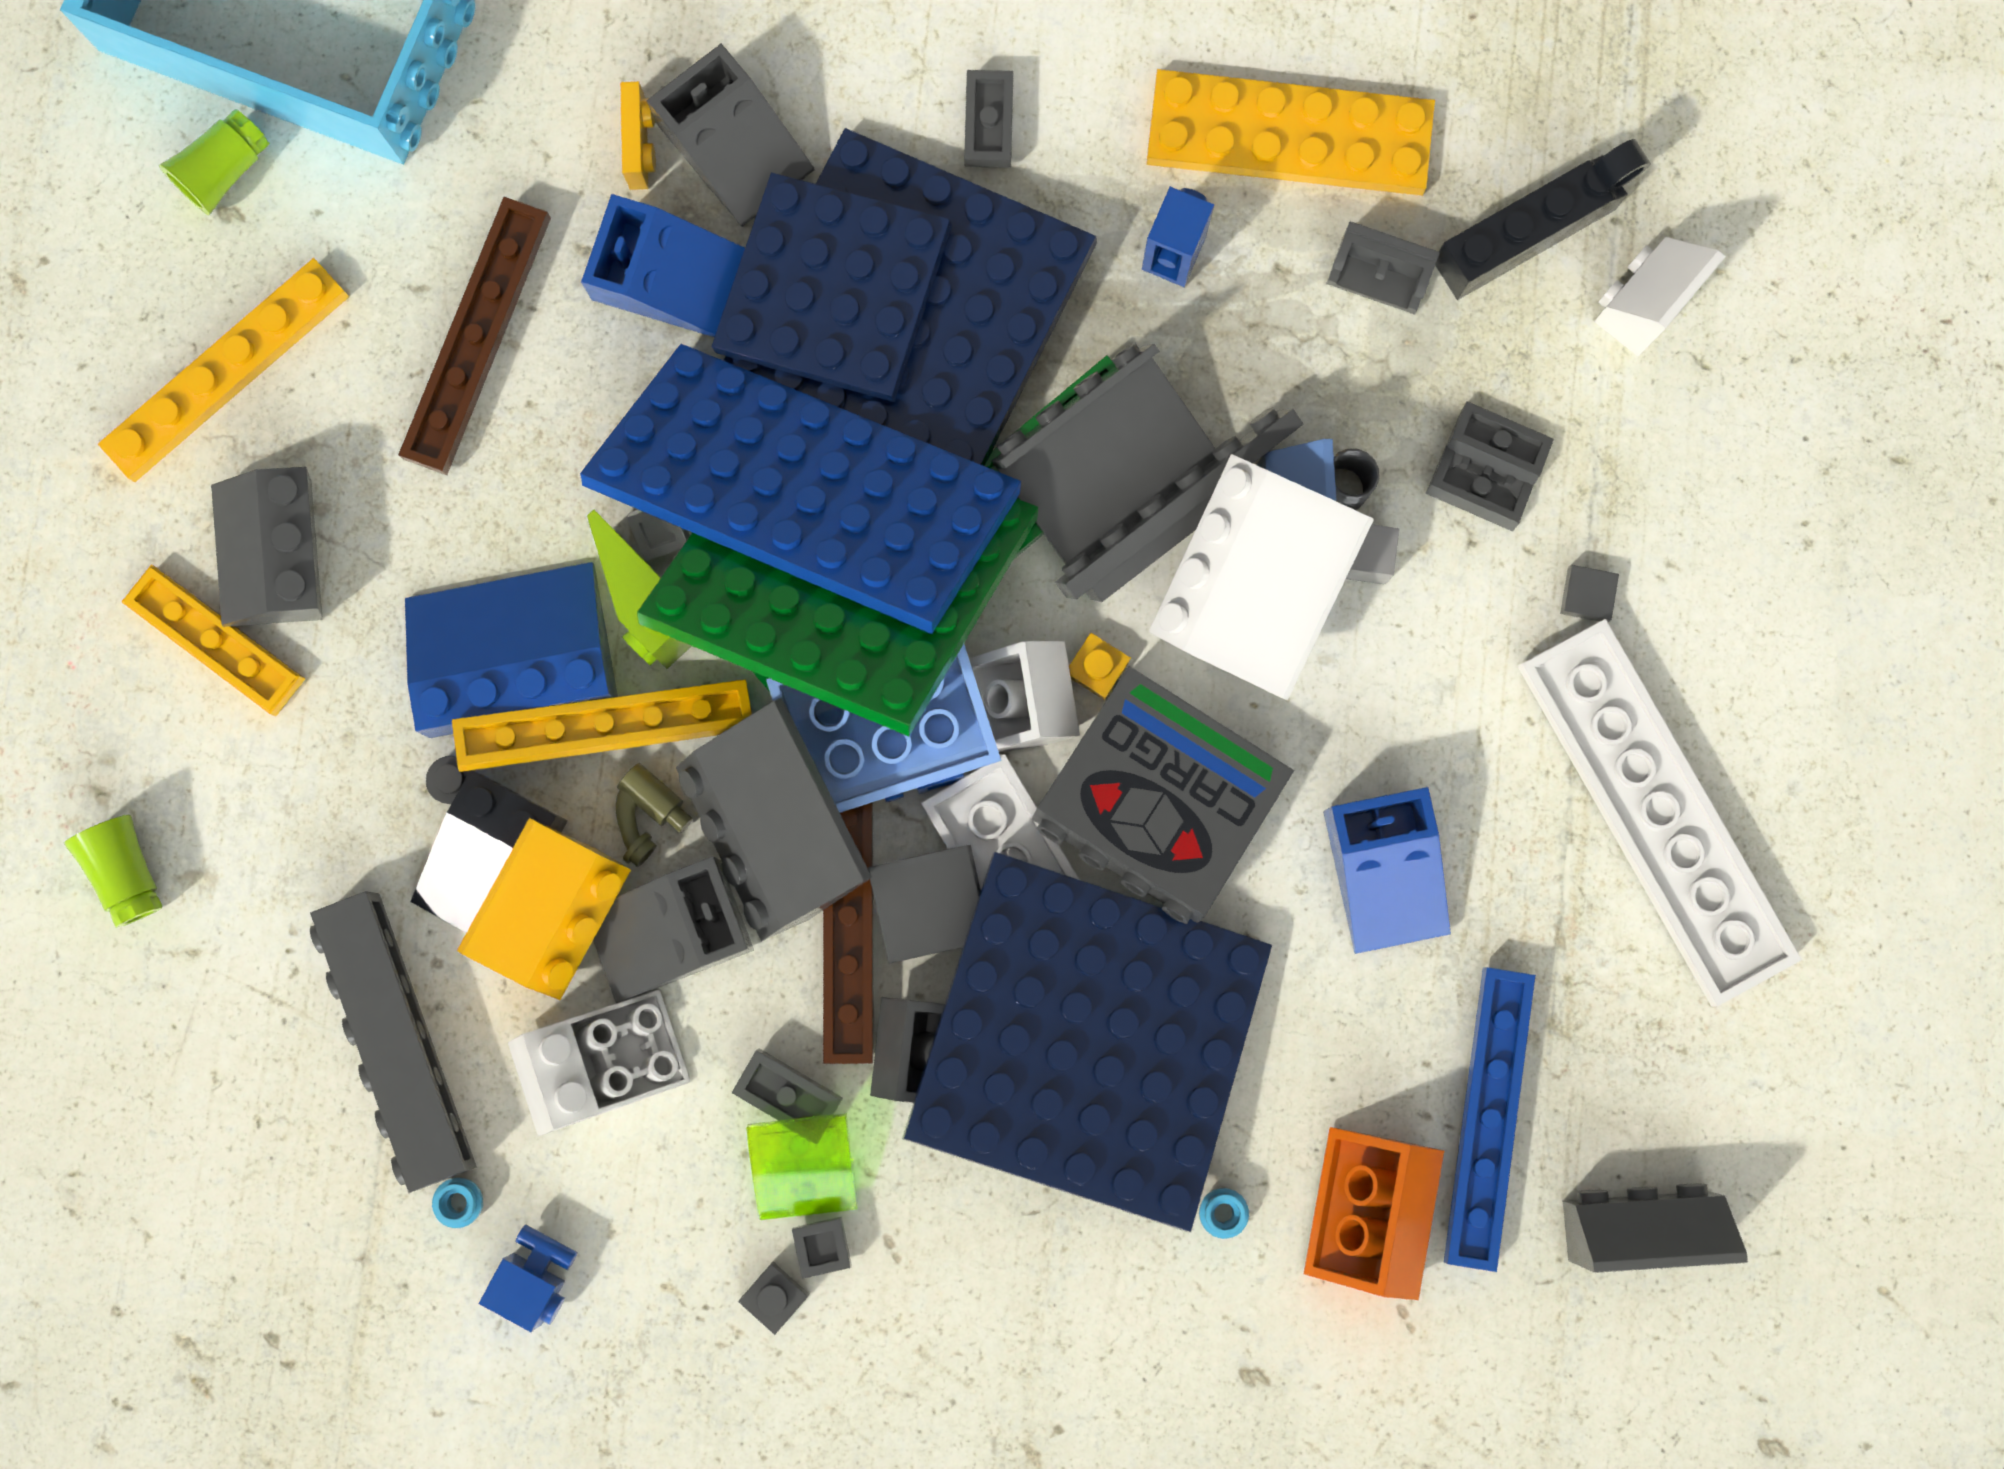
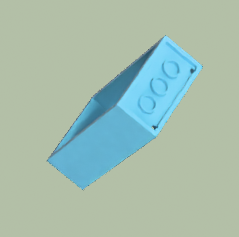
(390, 131)

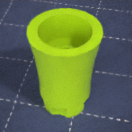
(215, 160)
(116, 869)

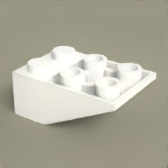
(598, 1062)

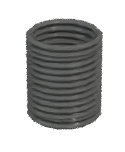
(1364, 467)

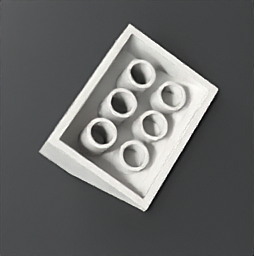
(1260, 576)

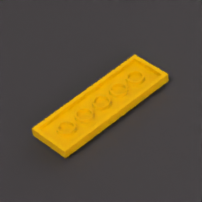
(1290, 132)

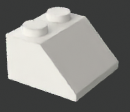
(1656, 292)
(1027, 694)

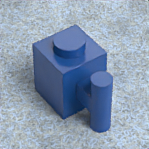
(524, 1288)

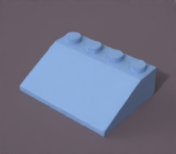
(872, 762)

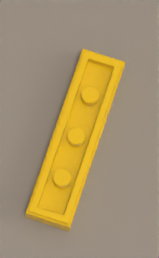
(220, 648)

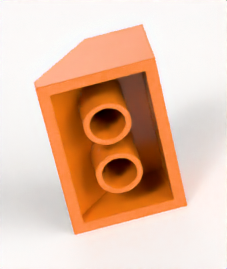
(1374, 1214)

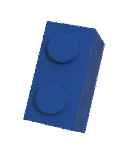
(1177, 235)

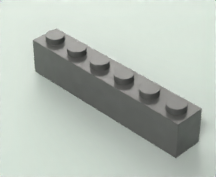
(391, 1041)

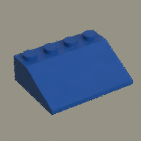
(506, 647)

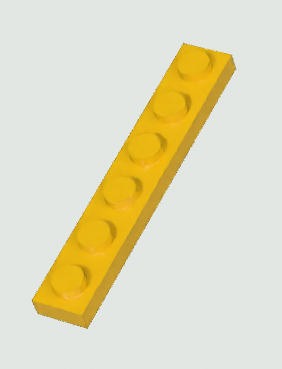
(223, 370)
(599, 725)

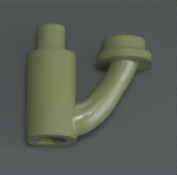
(647, 792)

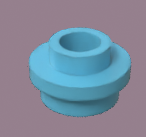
(442, 1202)
(1235, 1224)

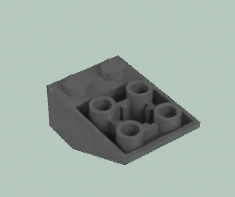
(727, 132)
(671, 930)

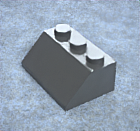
(266, 547)
(1651, 1229)

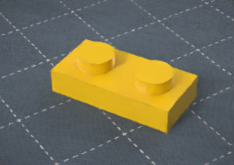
(637, 153)

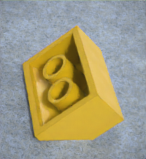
(544, 909)

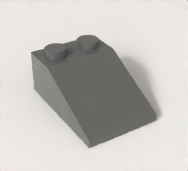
(903, 1047)

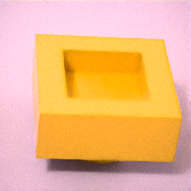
(1098, 666)

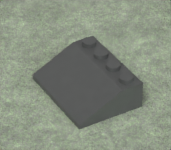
(772, 821)

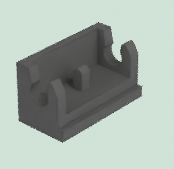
(1382, 267)

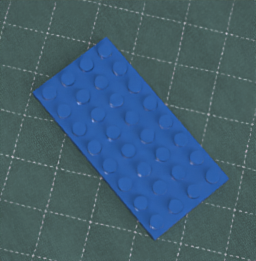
(803, 486)

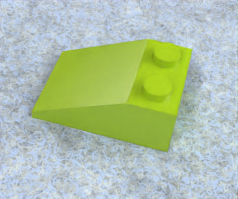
(630, 584)

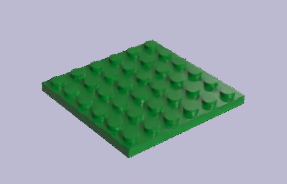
(819, 637)

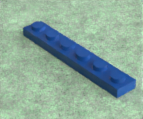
(1489, 1119)

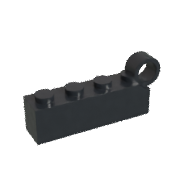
(1539, 219)

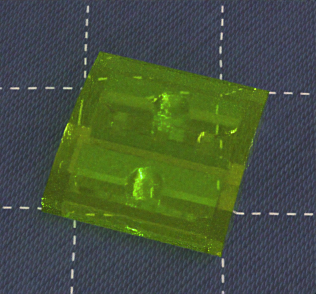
(802, 1166)

